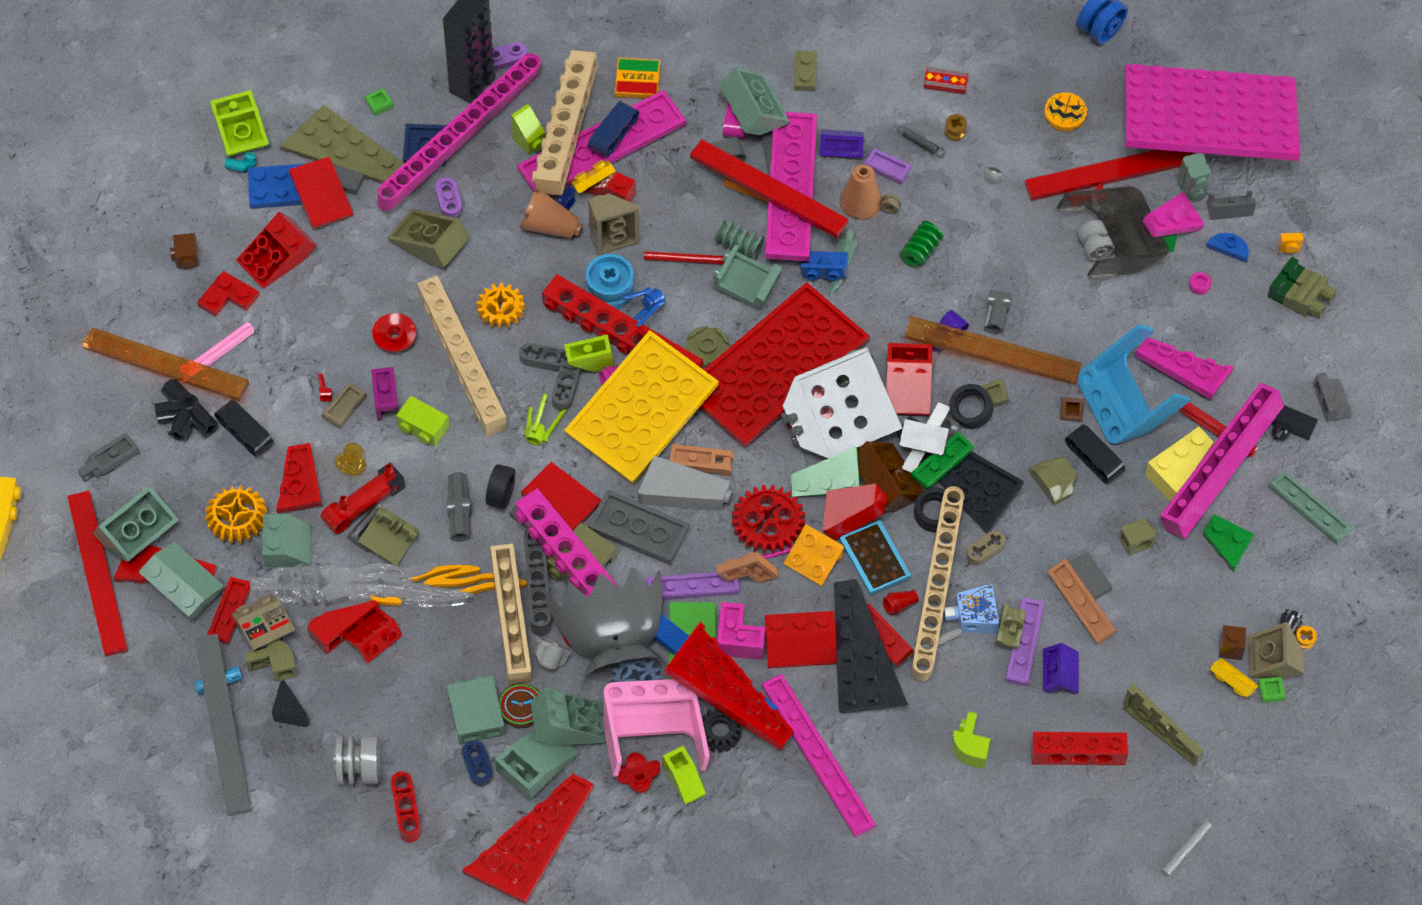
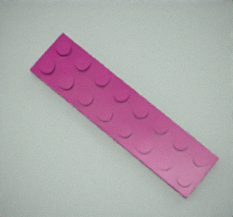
(656, 119)
(793, 165)

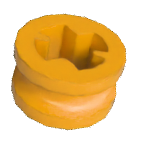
(1306, 630)

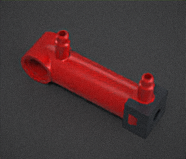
(340, 515)

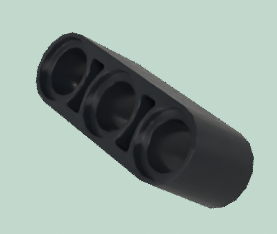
(244, 428)
(1095, 454)

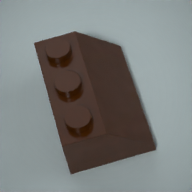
(883, 466)

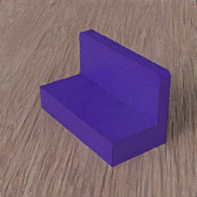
(841, 143)
(1060, 669)

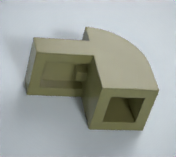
(277, 656)

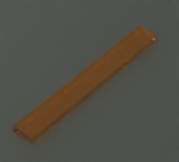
(992, 350)
(165, 364)

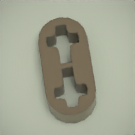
(988, 551)

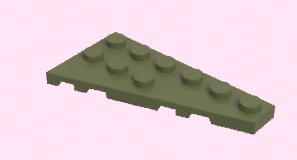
(331, 136)

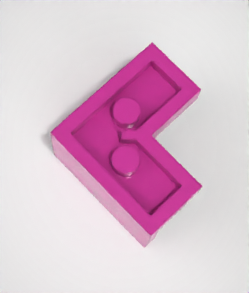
(736, 638)

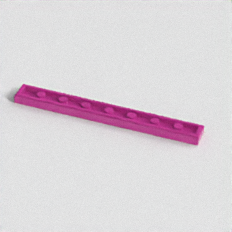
(819, 756)

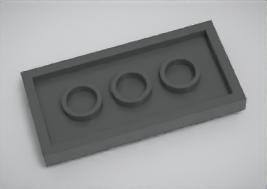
(639, 527)

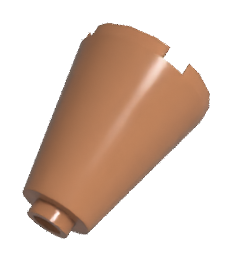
(861, 194)
(549, 217)

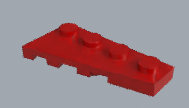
(130, 570)

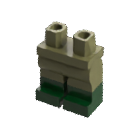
(1301, 289)

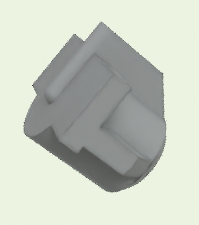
(550, 654)

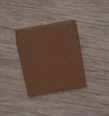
(1072, 408)

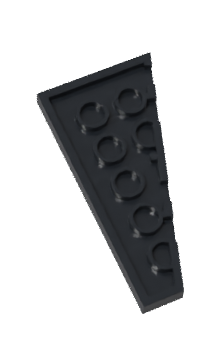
(985, 487)
(863, 663)

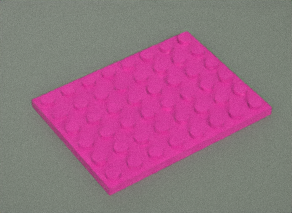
(1211, 112)

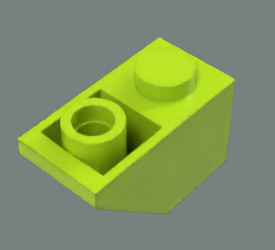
(683, 775)

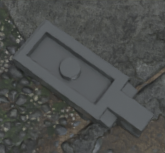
(108, 457)

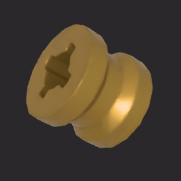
(955, 133)

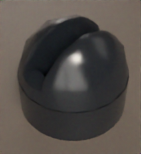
(1284, 435)

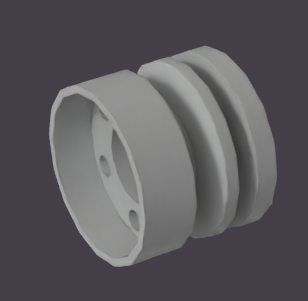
(357, 759)

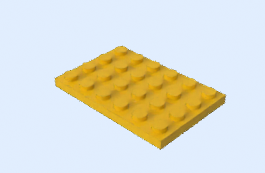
(641, 407)

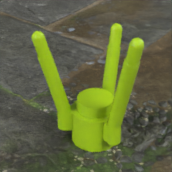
(535, 433)

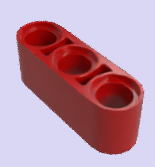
(405, 817)

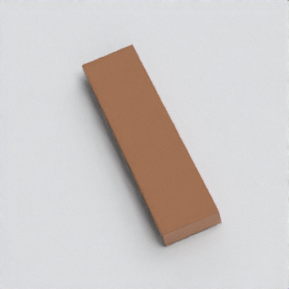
(1082, 601)

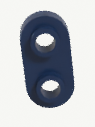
(477, 764)

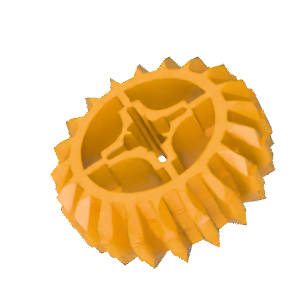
(226, 506)

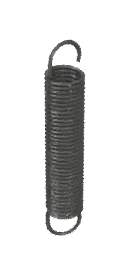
(921, 141)

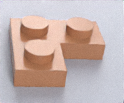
(751, 564)

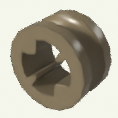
(890, 204)

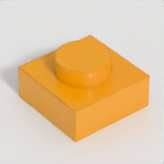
(1290, 242)

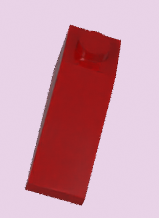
(332, 626)

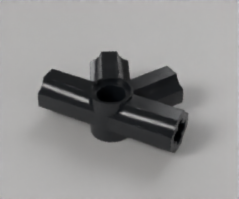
(183, 418)

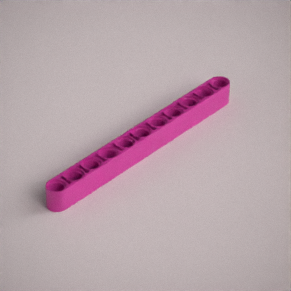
(456, 139)

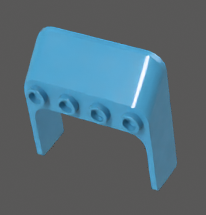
(1116, 396)

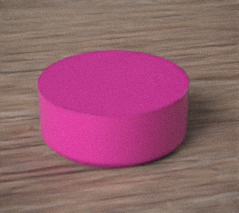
(1199, 283)

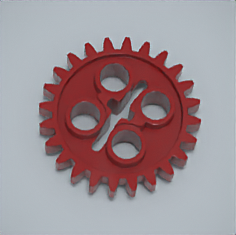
(752, 508)

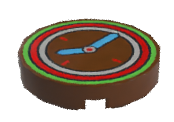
(516, 705)

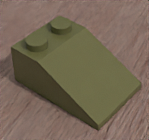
(430, 236)

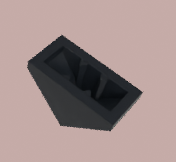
(287, 708)

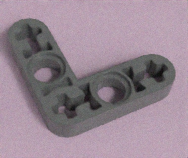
(564, 370)

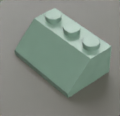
(753, 101)
(135, 525)
(182, 580)

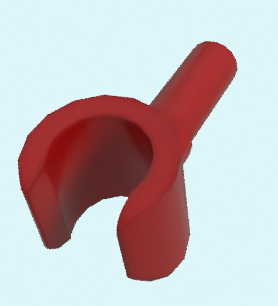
(325, 393)

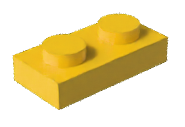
(585, 180)
(1227, 673)

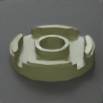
(707, 343)

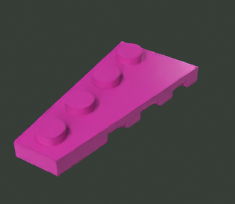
(1194, 372)

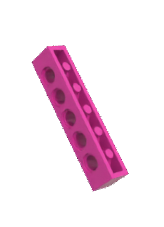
(537, 505)

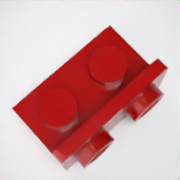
(374, 635)

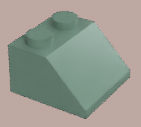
(285, 541)

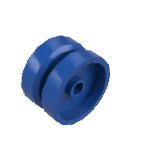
(1102, 19)

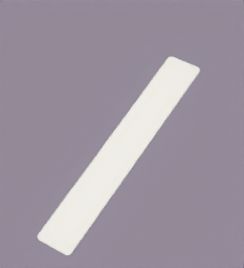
(916, 455)

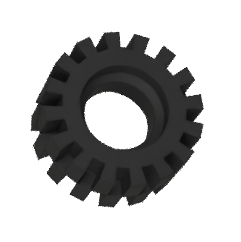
(721, 742)

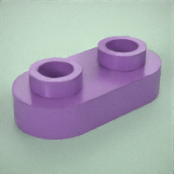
(507, 56)
(448, 199)

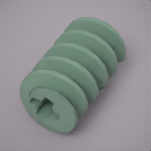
(730, 236)

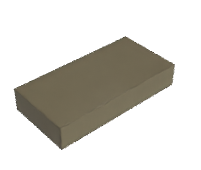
(344, 405)

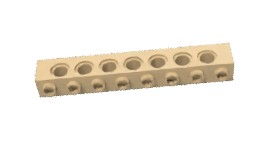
(565, 122)
(462, 356)

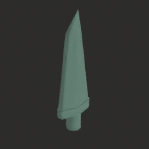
(844, 245)

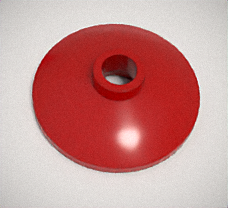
(391, 325)

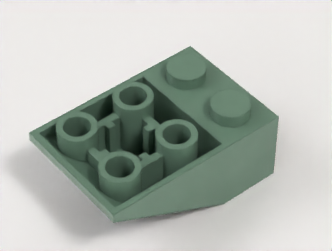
(567, 719)
(533, 764)

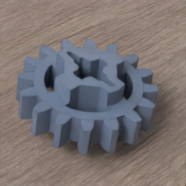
(636, 670)

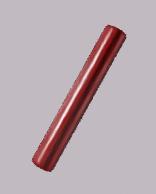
(1207, 422)

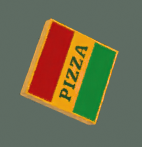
(637, 78)

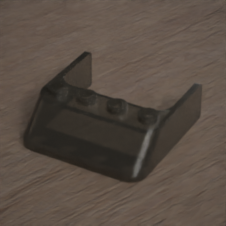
(1122, 215)

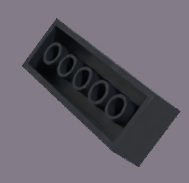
(468, 48)

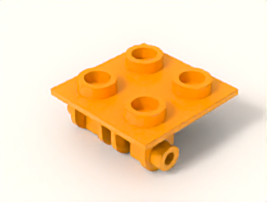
(814, 555)

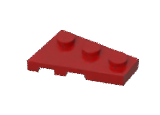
(299, 480)

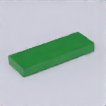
(938, 465)

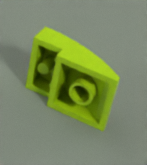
(239, 123)

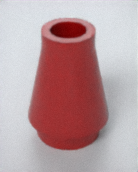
(899, 601)

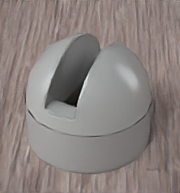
(993, 174)

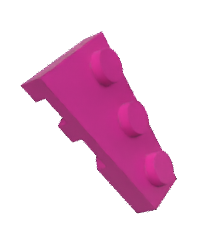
(1173, 218)

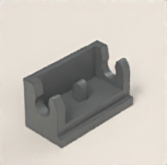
(1231, 206)

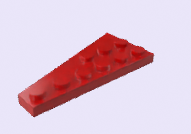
(722, 683)
(528, 847)

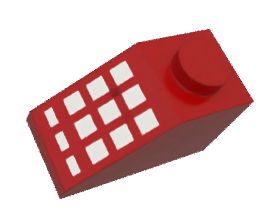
(616, 185)

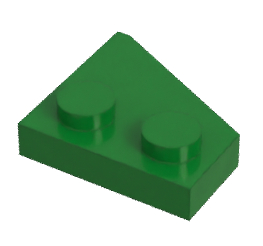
(1227, 539)

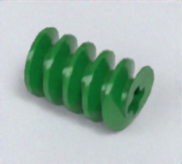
(921, 244)

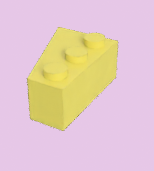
(1177, 463)

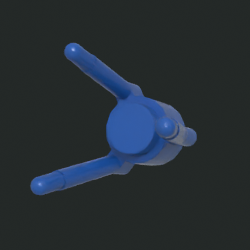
(652, 301)

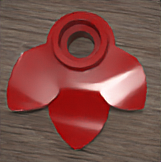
(638, 772)

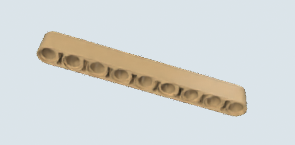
(933, 592)

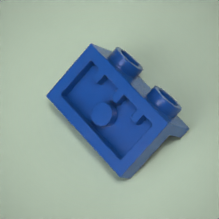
(825, 265)

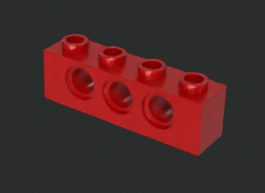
(1079, 748)

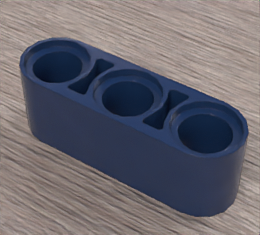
(613, 129)

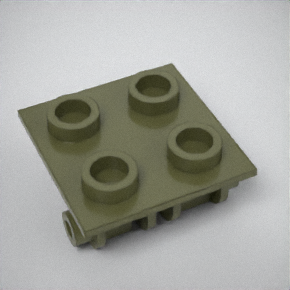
(388, 536)

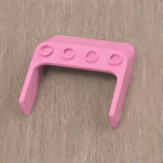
(651, 709)

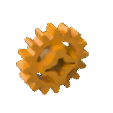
(511, 307)

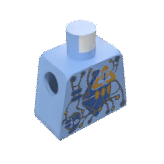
(975, 611)

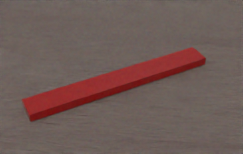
(1103, 173)
(769, 188)
(97, 574)

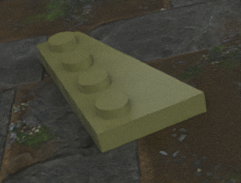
(1157, 722)

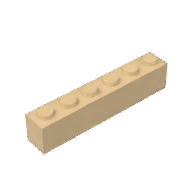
(510, 614)

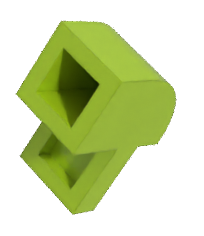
(969, 747)

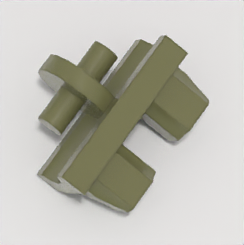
(1010, 627)

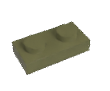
(805, 71)

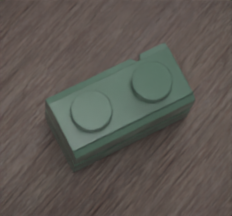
(1194, 176)

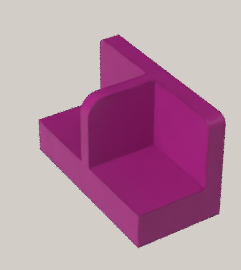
(384, 390)

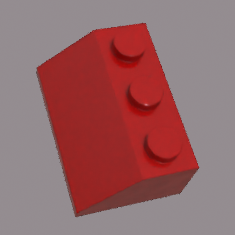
(800, 639)

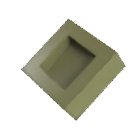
(997, 392)

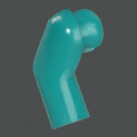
(242, 165)

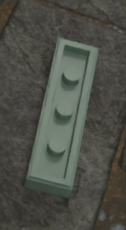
(1310, 507)

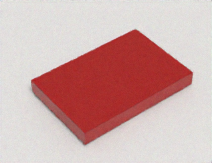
(320, 192)
(565, 494)

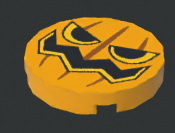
(1065, 111)

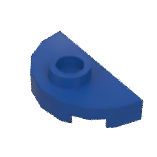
(1230, 245)

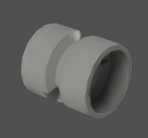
(1095, 240)

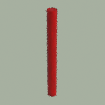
(683, 257)

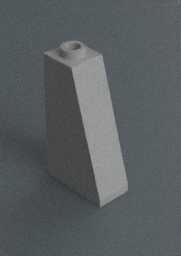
(682, 487)

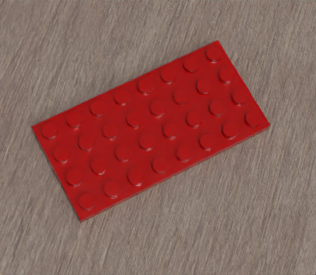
(763, 363)

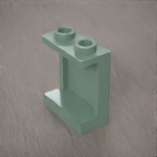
(745, 278)
(476, 709)

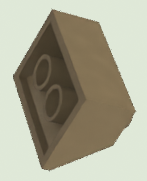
(612, 223)

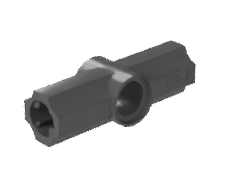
(458, 506)

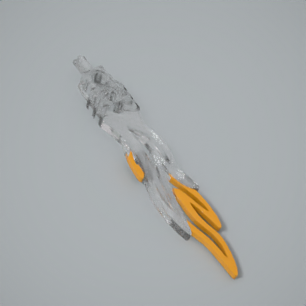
(394, 588)

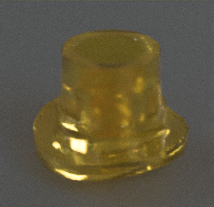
(351, 459)

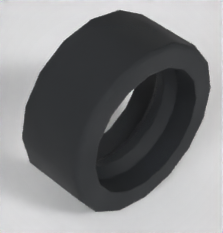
(961, 393)
(500, 486)
(928, 495)

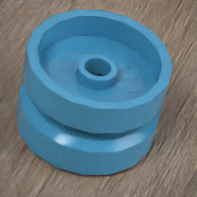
(610, 279)

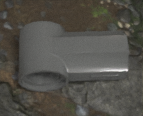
(997, 307)

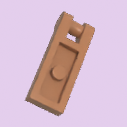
(703, 458)

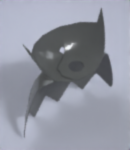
(610, 612)

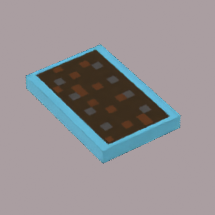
(875, 558)

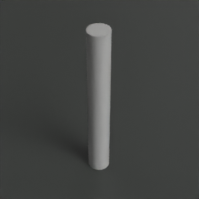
(1186, 848)

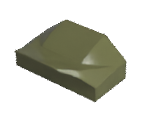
(1054, 478)

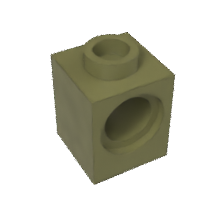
(1137, 536)

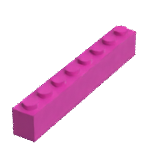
(1222, 460)

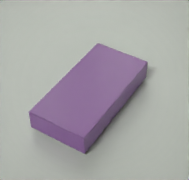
(888, 166)

